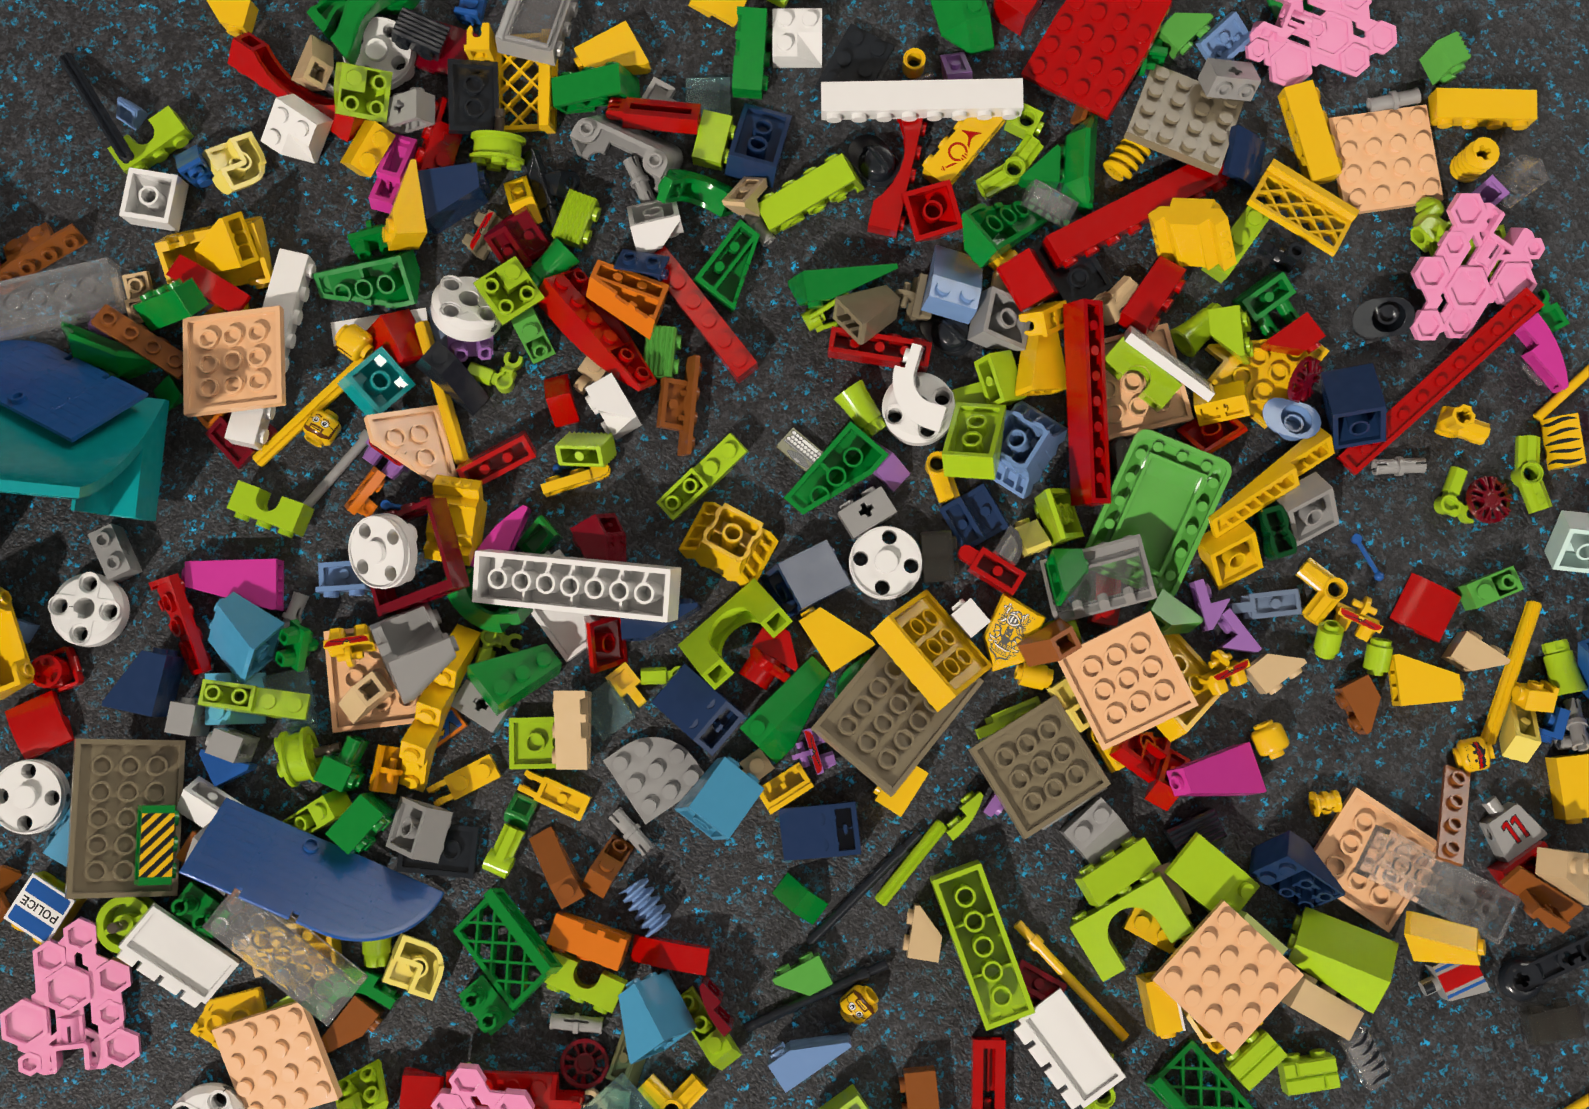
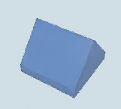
(130, 113)
(27, 630)

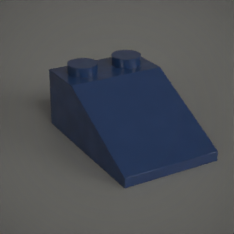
(758, 144)

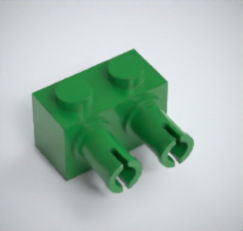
(1264, 296)
(344, 770)
(197, 905)
(486, 1005)

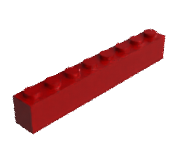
(1127, 214)
(1086, 403)

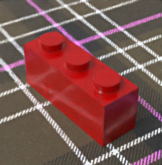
(1153, 296)
(498, 459)

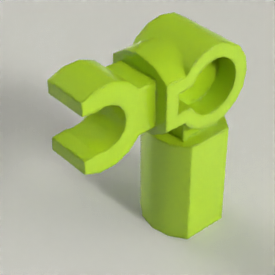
(503, 380)
(1452, 488)
(492, 640)
(657, 675)

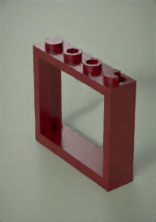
(451, 556)

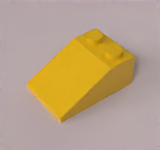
(406, 222)

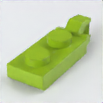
(1004, 717)

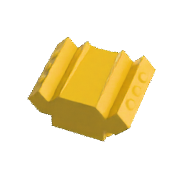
(1193, 233)
(467, 514)
(729, 543)

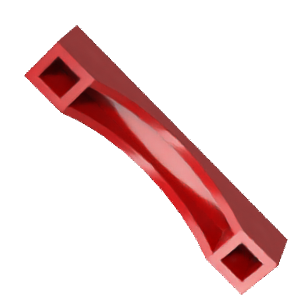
(257, 61)
(887, 209)
(708, 321)

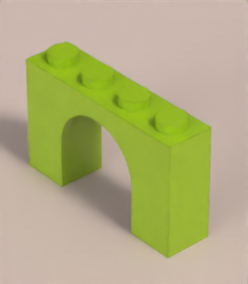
(706, 642)
(1149, 894)

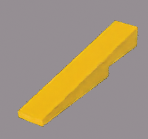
(1273, 482)

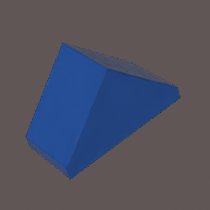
(223, 771)

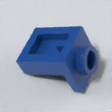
(470, 12)
(1554, 725)

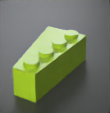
(809, 193)

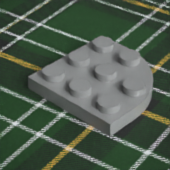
(654, 774)

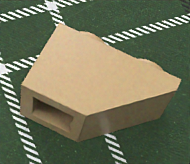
(314, 65)
(1470, 653)
(1271, 670)
(365, 696)
(923, 937)

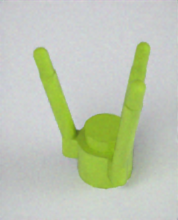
(814, 317)

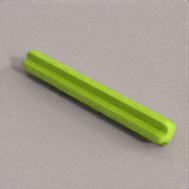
(910, 863)

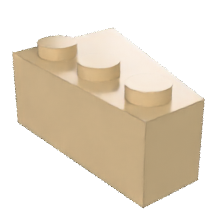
(572, 730)
(1565, 871)
(1324, 1007)

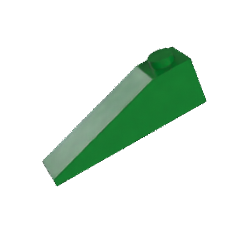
(996, 229)
(382, 281)
(823, 285)
(839, 467)
(783, 716)

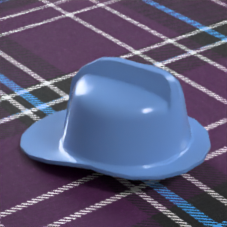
(1291, 419)

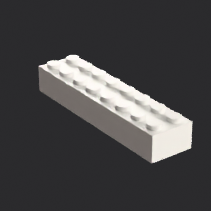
(577, 585)

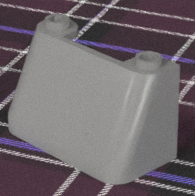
(598, 132)
(414, 649)

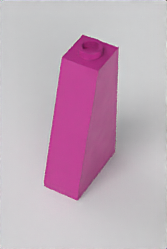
(253, 579)
(1221, 773)

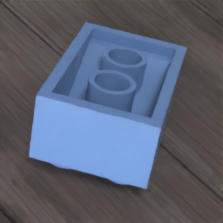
(952, 285)
(803, 1057)

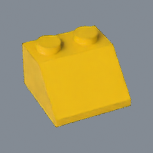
(1230, 555)

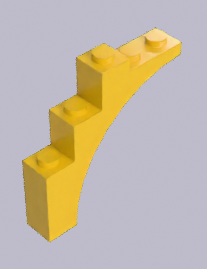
(431, 712)

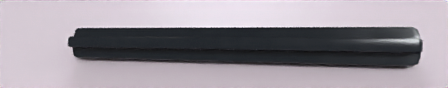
(96, 108)

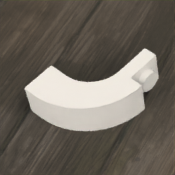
(911, 402)

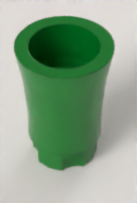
(552, 262)

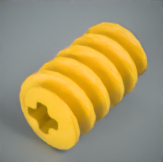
(1124, 159)
(1474, 160)

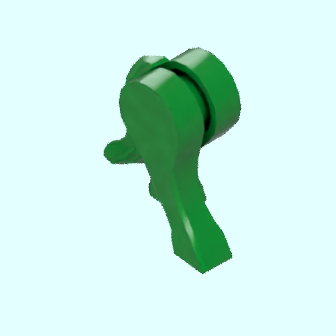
(354, 20)

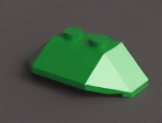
(965, 24)
(1078, 164)
(105, 353)

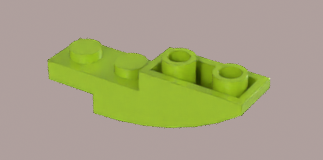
(702, 477)
(254, 700)

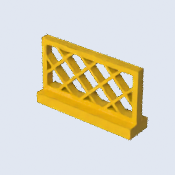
(546, 112)
(1307, 197)

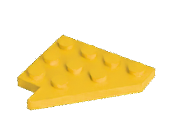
(1264, 377)

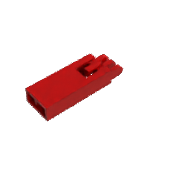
(655, 114)
(988, 1071)

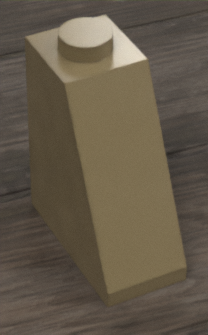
(866, 312)

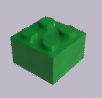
(361, 823)

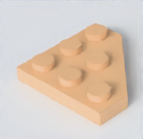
(414, 439)

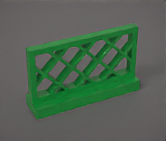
(518, 929)
(1175, 1100)

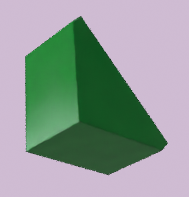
(1045, 170)
(539, 537)
(799, 899)

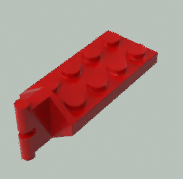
(541, 1086)

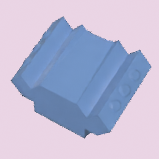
(1027, 447)

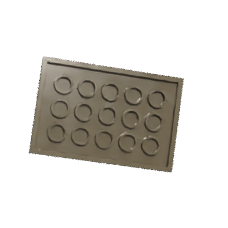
(886, 722)
(106, 789)

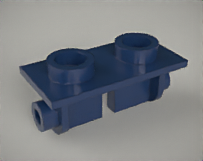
(643, 263)

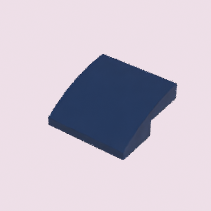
(1244, 157)
(974, 517)

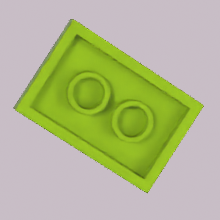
(531, 743)

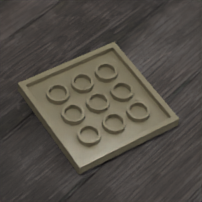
(1181, 121)
(1039, 767)

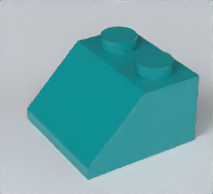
(376, 383)

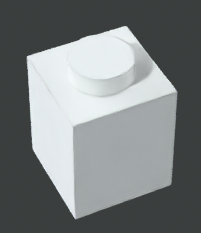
(969, 617)

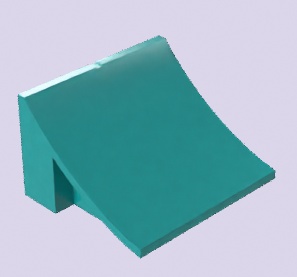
(103, 472)

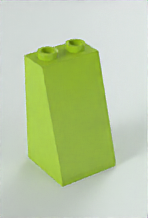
(1343, 956)

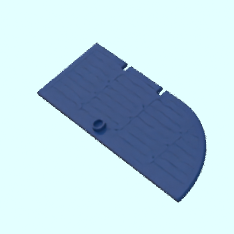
(59, 390)
(306, 876)

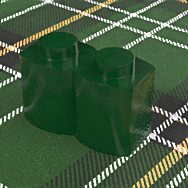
(1273, 527)

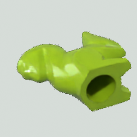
(1428, 224)

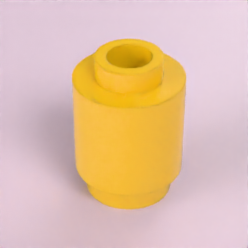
(1034, 676)

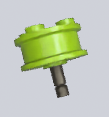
(497, 147)
(300, 755)
(118, 918)

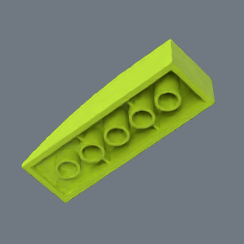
(982, 944)

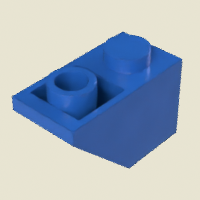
(194, 167)

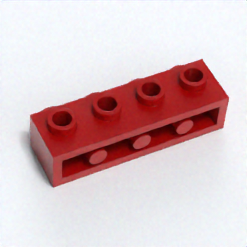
(879, 350)

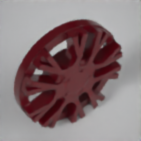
(1304, 379)
(1488, 499)
(584, 1063)

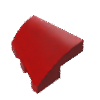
(1142, 754)

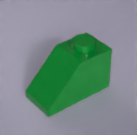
(1065, 572)

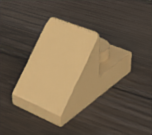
(744, 196)

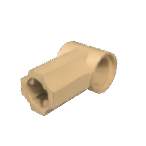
(1116, 299)

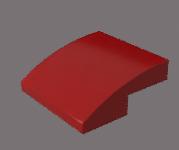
(1425, 607)
(39, 725)

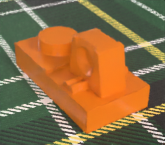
(359, 500)

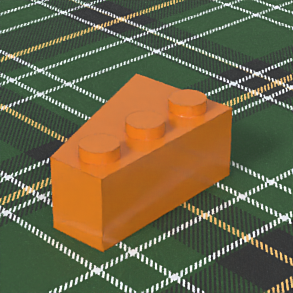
(628, 296)
(589, 940)

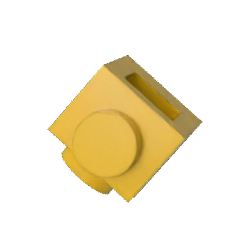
(1535, 696)

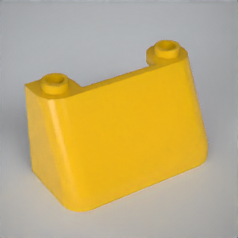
(185, 242)
(15, 664)

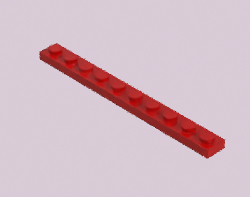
(1446, 376)

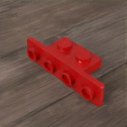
(439, 146)

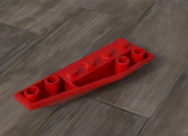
(594, 329)

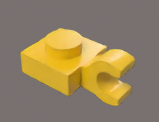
(625, 683)

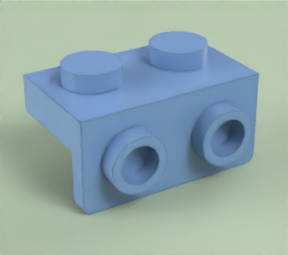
(1225, 38)
(339, 578)

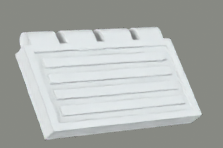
(1169, 363)
(563, 628)
(178, 954)
(1071, 1049)

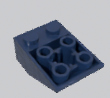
(648, 630)
(698, 709)
(820, 831)
(1294, 871)

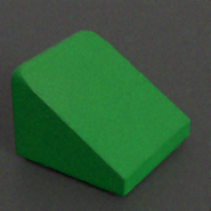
(170, 390)
(520, 811)

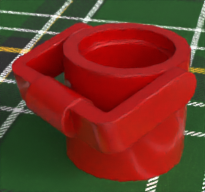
(763, 669)
(58, 671)

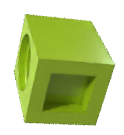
(1033, 115)

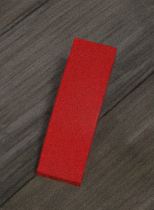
(213, 287)
(671, 954)

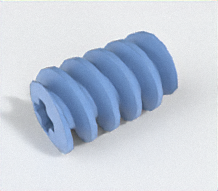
(646, 906)

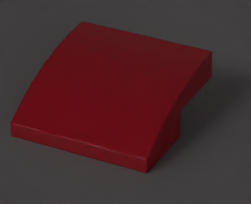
(453, 50)
(519, 237)
(236, 454)
(1038, 982)
(711, 999)

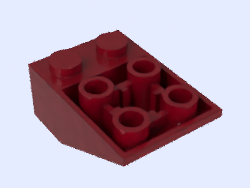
(601, 538)

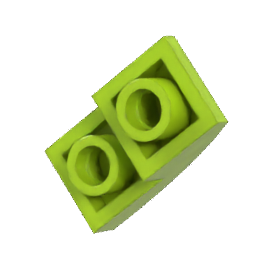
(969, 807)

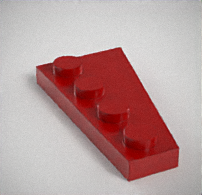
(182, 622)

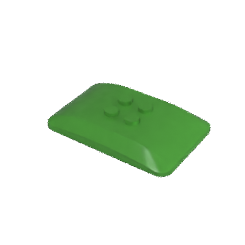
(1166, 497)

